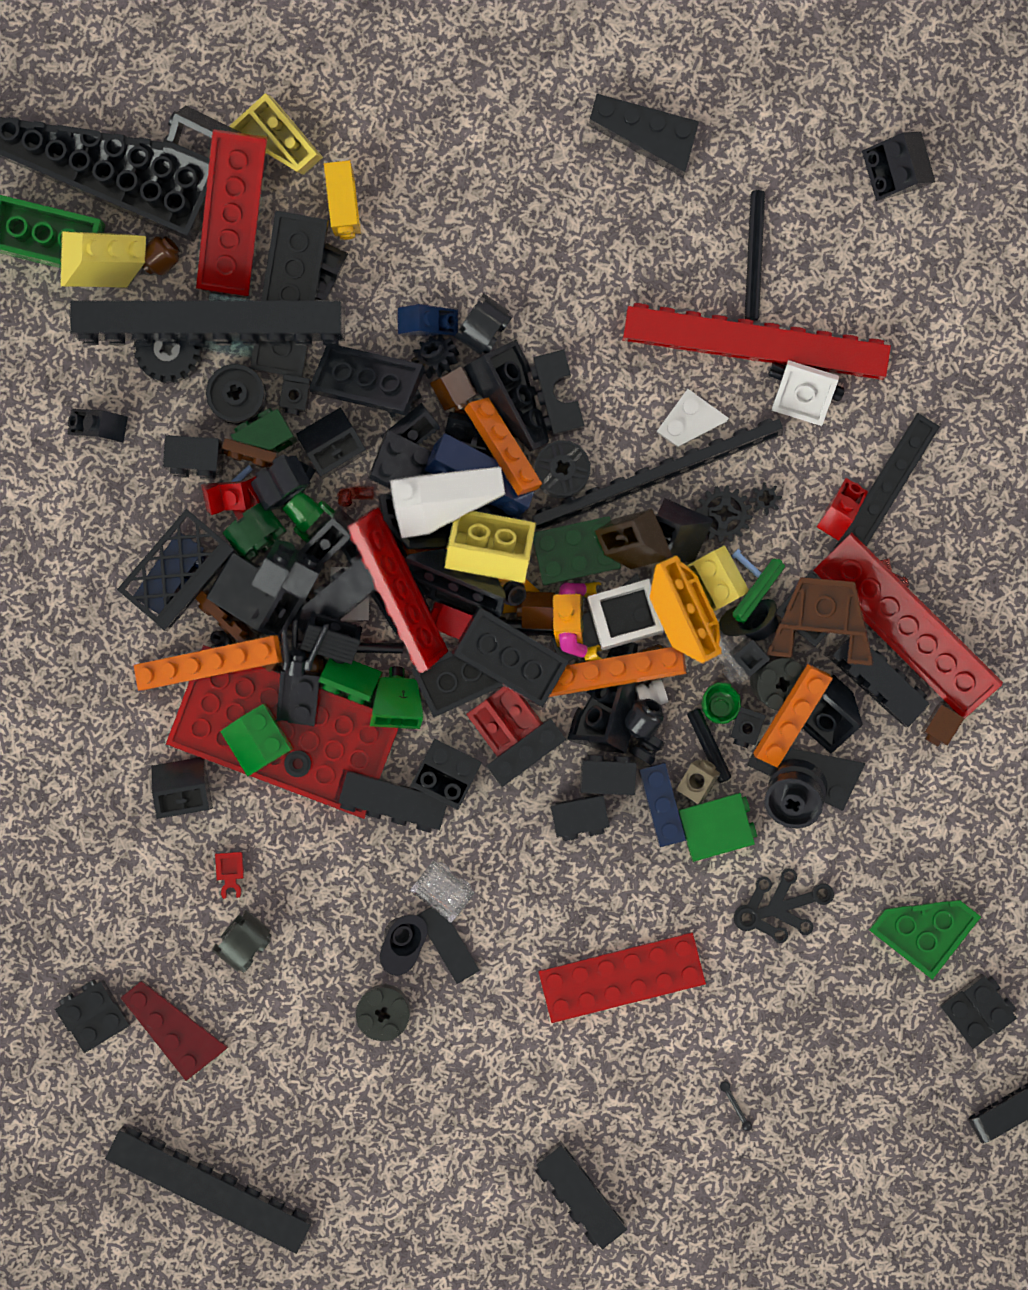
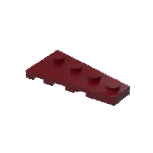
(176, 1034)

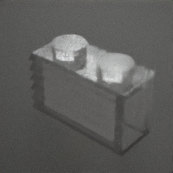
(443, 890)

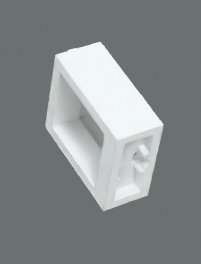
(600, 624)

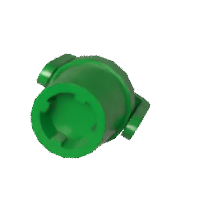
(304, 512)

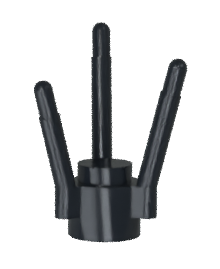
(295, 661)

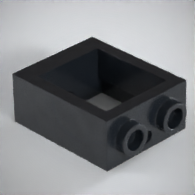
(194, 120)

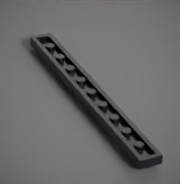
(648, 477)

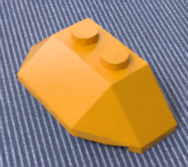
(685, 610)

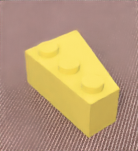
(284, 138)

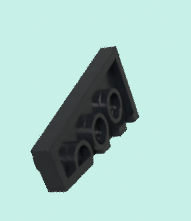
(621, 614)
(839, 773)

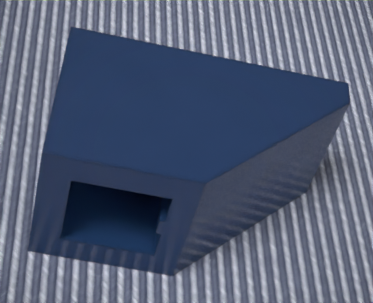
(427, 320)

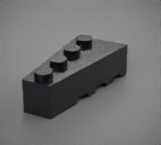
(647, 131)

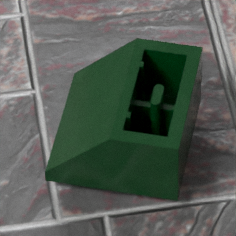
(267, 432)

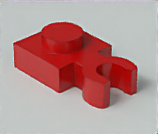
(230, 868)

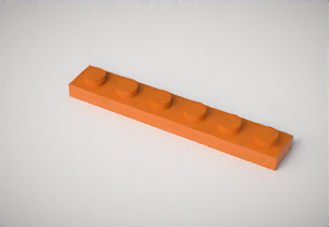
(208, 663)
(620, 670)

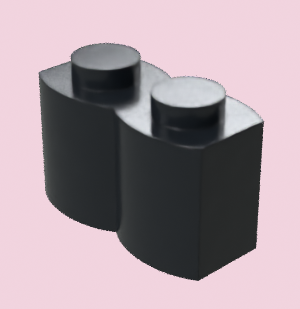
(280, 482)

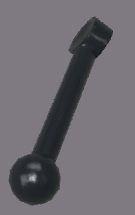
(725, 1087)

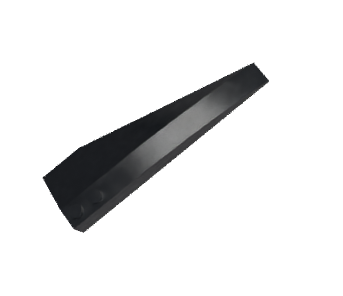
(134, 175)

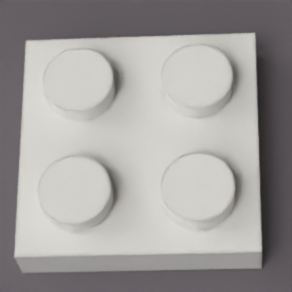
(805, 393)

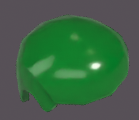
(721, 703)

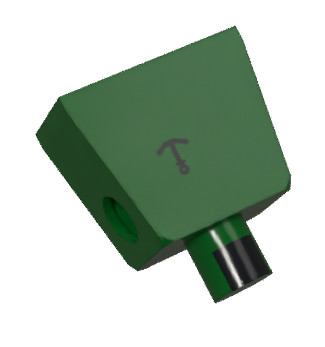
(397, 702)

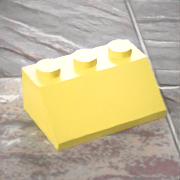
(101, 259)

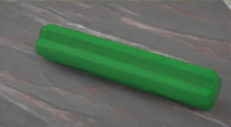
(758, 590)

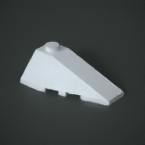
(435, 500)

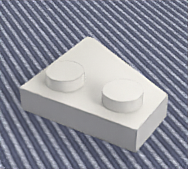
(690, 419)

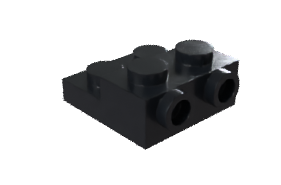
(979, 1010)
(92, 1015)

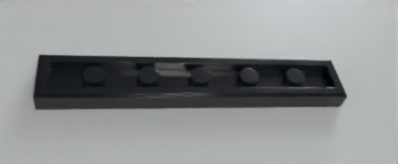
(892, 478)

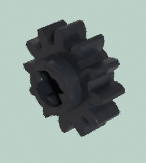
(436, 355)

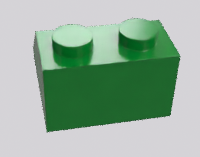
(256, 739)

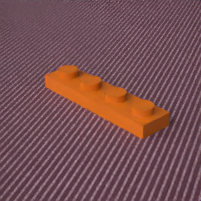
(503, 446)
(792, 715)

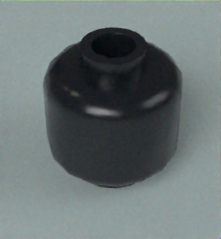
(644, 718)

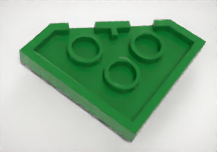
(925, 932)

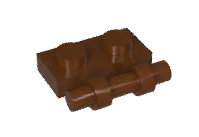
(239, 451)

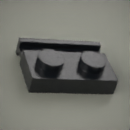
(298, 698)

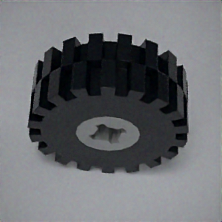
(170, 365)

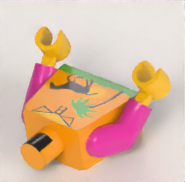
(569, 619)

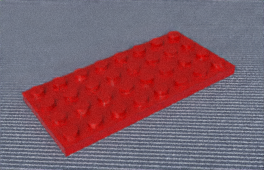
(335, 743)

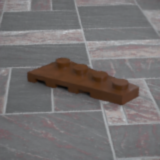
(230, 623)

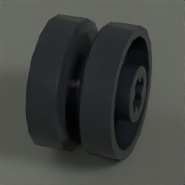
(222, 388)
(796, 794)

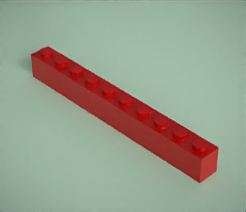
(756, 342)

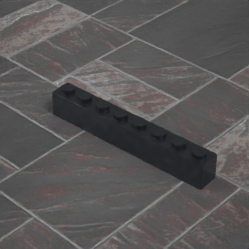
(209, 1189)

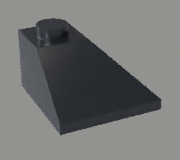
(834, 716)

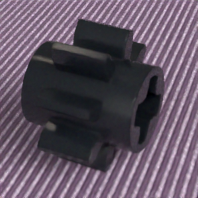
(760, 504)

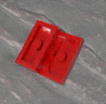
(504, 719)

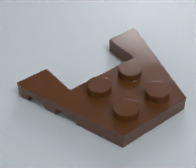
(825, 608)

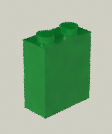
(717, 826)

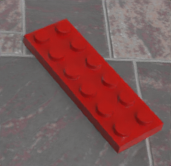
(231, 212)
(398, 589)
(622, 977)

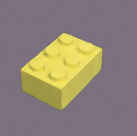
(490, 546)

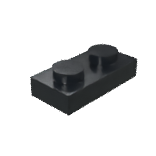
(462, 428)

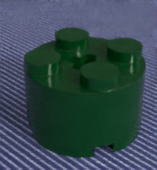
(254, 532)

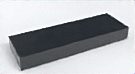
(449, 945)

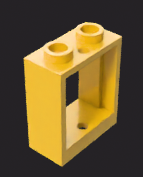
(342, 199)

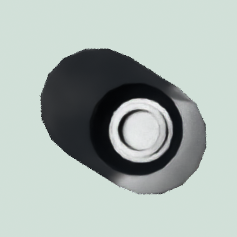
(757, 627)
(402, 944)

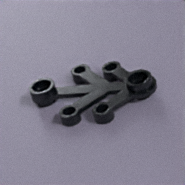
(779, 907)

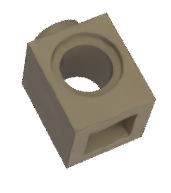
(689, 786)

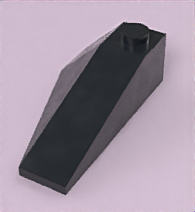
(505, 381)
(603, 717)

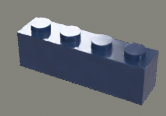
(454, 456)

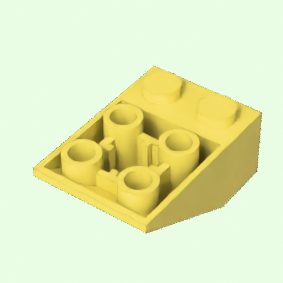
(719, 578)

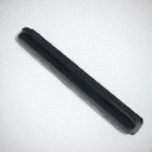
(754, 258)

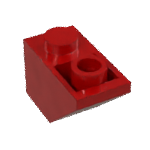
(842, 509)
(449, 620)

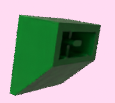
(355, 679)

